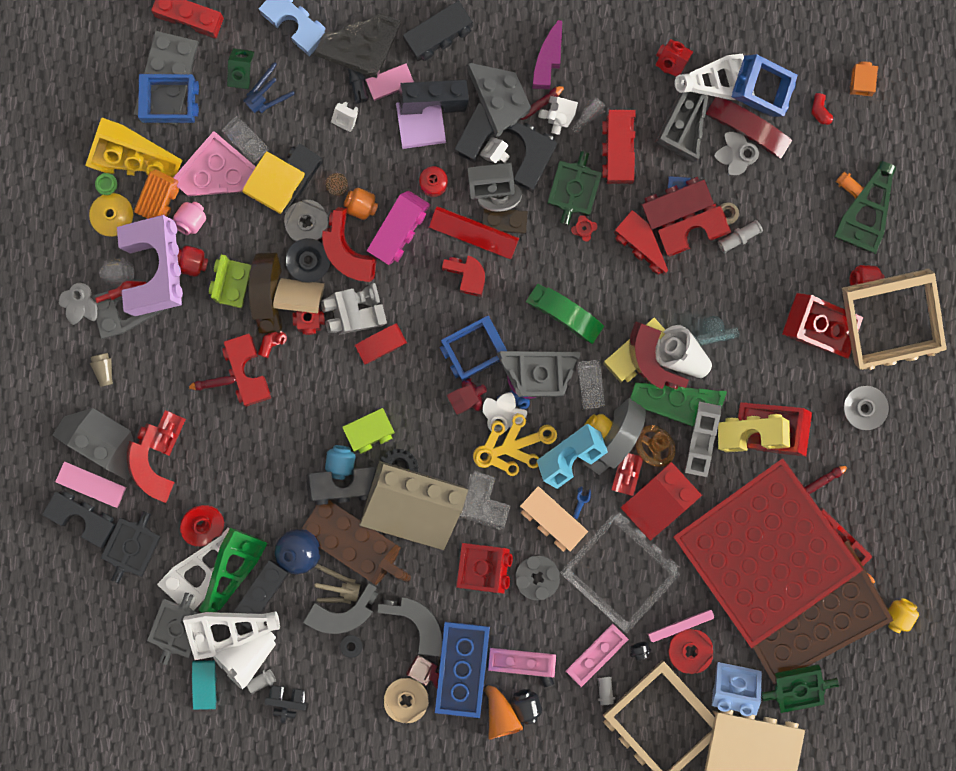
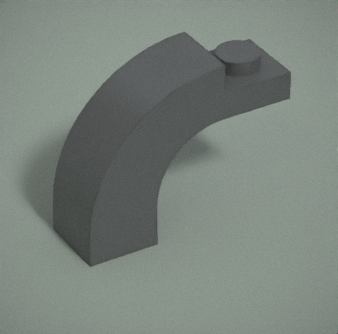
(624, 433)
(423, 618)
(335, 623)

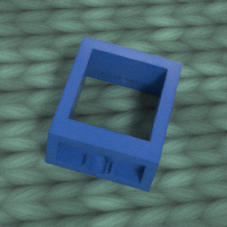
(747, 79)
(144, 101)
(493, 336)

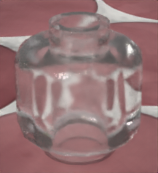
(116, 271)

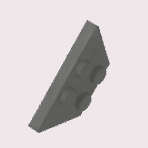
(500, 96)
(538, 372)

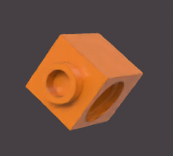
(863, 79)

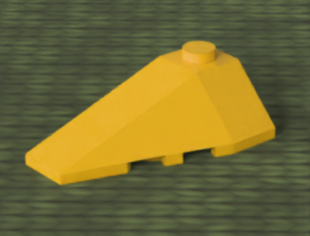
(126, 150)

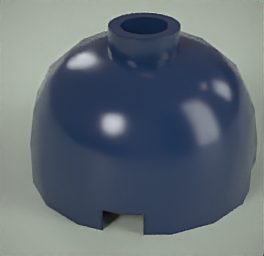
(297, 551)

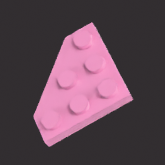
(214, 169)

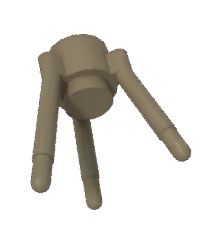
(348, 592)

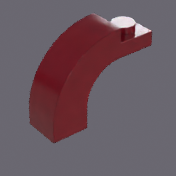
(643, 356)

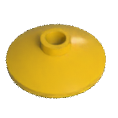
(108, 225)

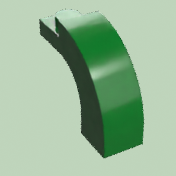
(565, 312)

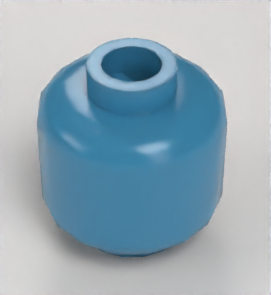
(340, 461)

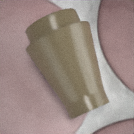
(102, 368)

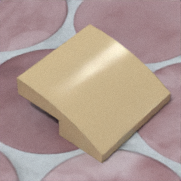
(298, 295)

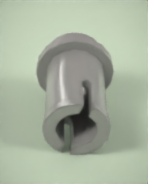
(261, 681)
(605, 691)

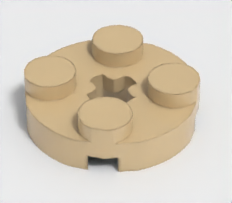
(410, 688)

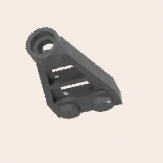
(109, 320)

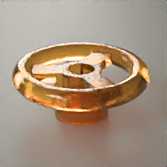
(657, 444)

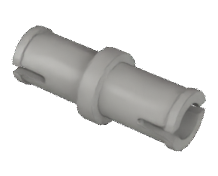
(740, 236)

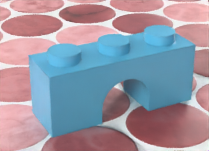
(557, 463)

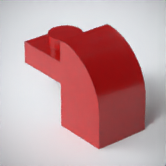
(472, 272)

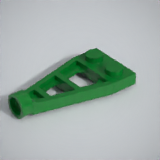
(238, 544)

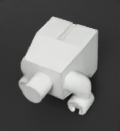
(560, 114)

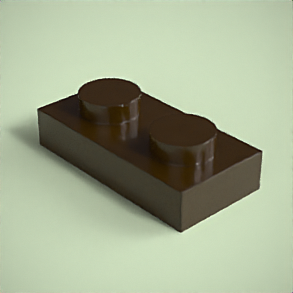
(506, 221)

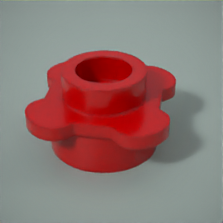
(584, 222)

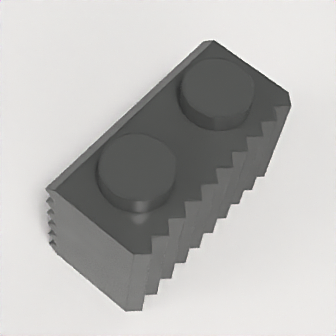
(491, 180)

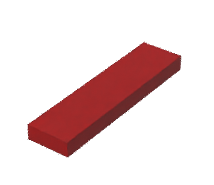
(474, 232)

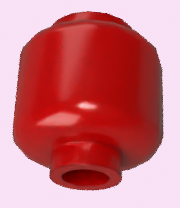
(436, 188)
(191, 261)
(865, 274)

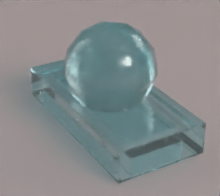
(714, 332)

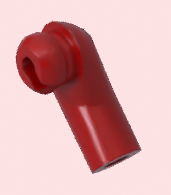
(819, 111)
(270, 340)

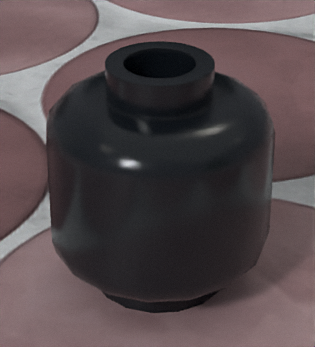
(526, 706)

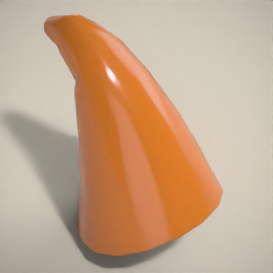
(501, 715)

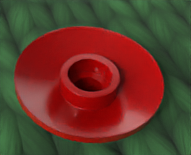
(201, 534)

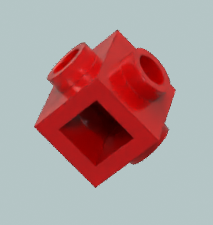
(673, 57)
(309, 327)

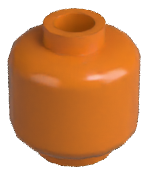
(360, 203)

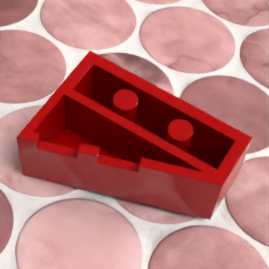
(619, 147)

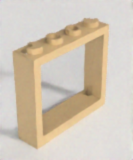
(910, 352)
(628, 741)

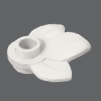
(502, 409)

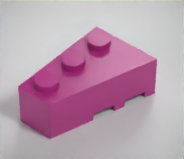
(398, 227)

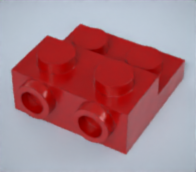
(484, 568)

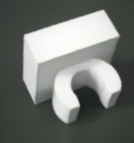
(344, 116)
(495, 150)

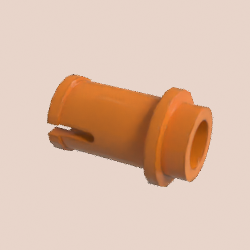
(849, 184)

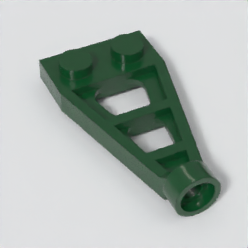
(859, 234)

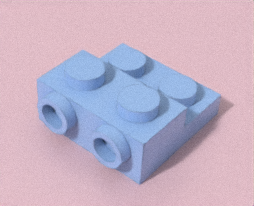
(737, 689)

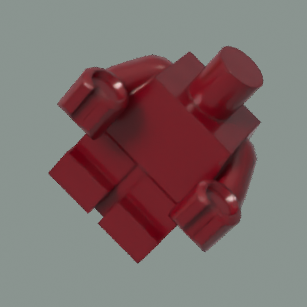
(467, 397)

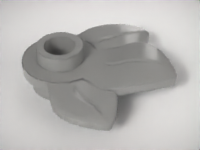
(733, 153)
(78, 306)

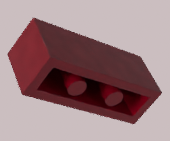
(677, 202)

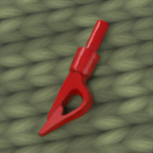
(115, 293)

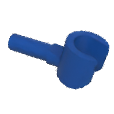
(581, 500)

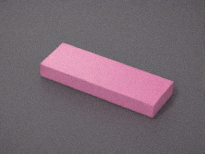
(90, 484)
(680, 625)
(597, 654)
(522, 662)

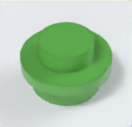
(106, 184)

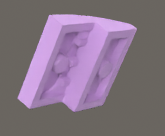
(423, 128)

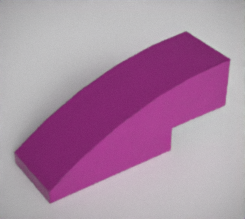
(548, 58)

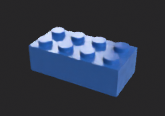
(462, 669)

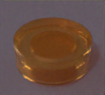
(337, 184)

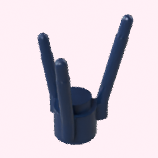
(255, 99)

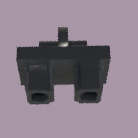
(276, 699)

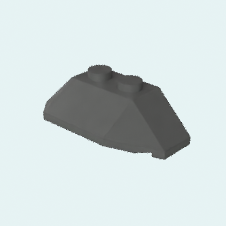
(97, 439)

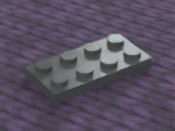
(169, 56)

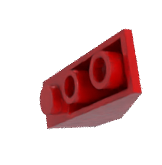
(639, 236)

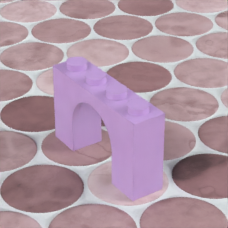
(164, 288)

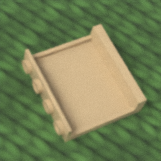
(753, 744)

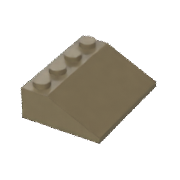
(413, 505)

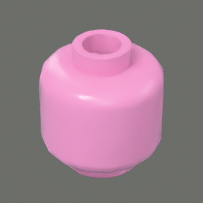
(189, 218)

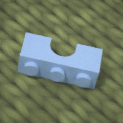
(308, 32)

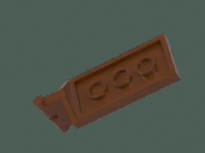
(353, 544)

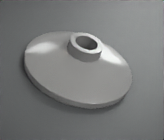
(501, 203)
(874, 400)

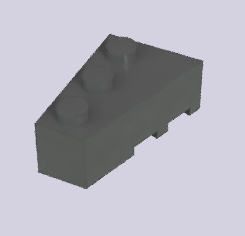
(684, 125)

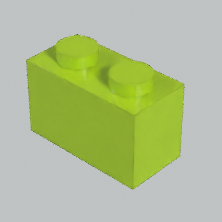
(369, 430)

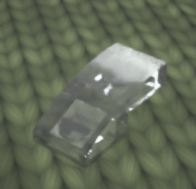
(245, 139)
(591, 384)

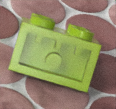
(230, 282)

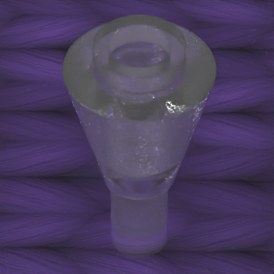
(591, 111)

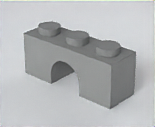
(703, 439)

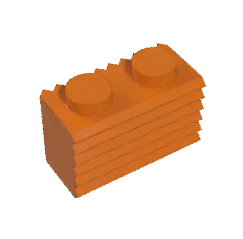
(157, 195)

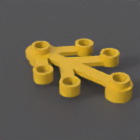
(510, 446)

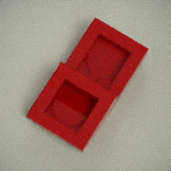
(380, 344)

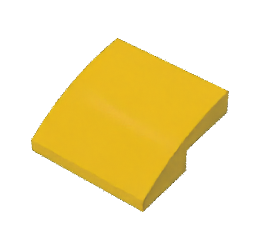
(273, 182)

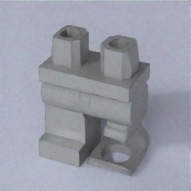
(347, 313)

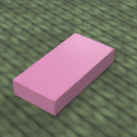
(389, 81)

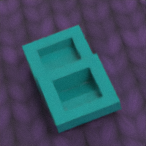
(204, 684)

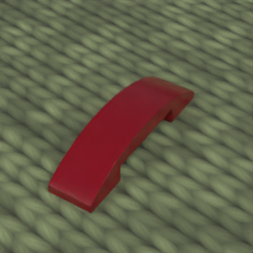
(749, 125)

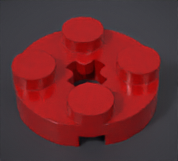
(703, 651)

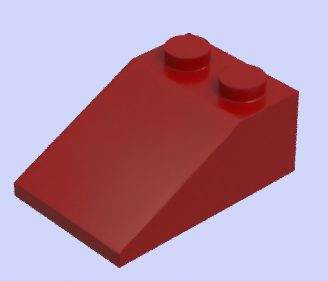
(819, 325)
(799, 426)
(661, 501)

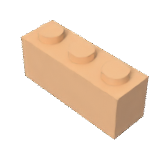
(553, 520)

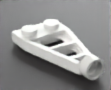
(695, 83)
(175, 583)
(201, 637)

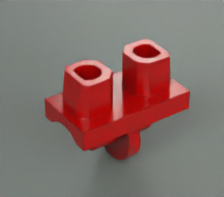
(167, 432)
(627, 474)

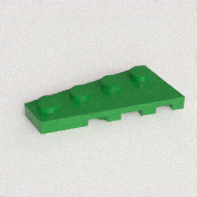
(673, 403)

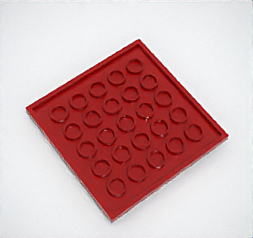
(768, 553)

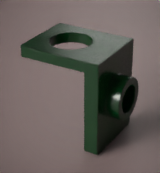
(239, 68)

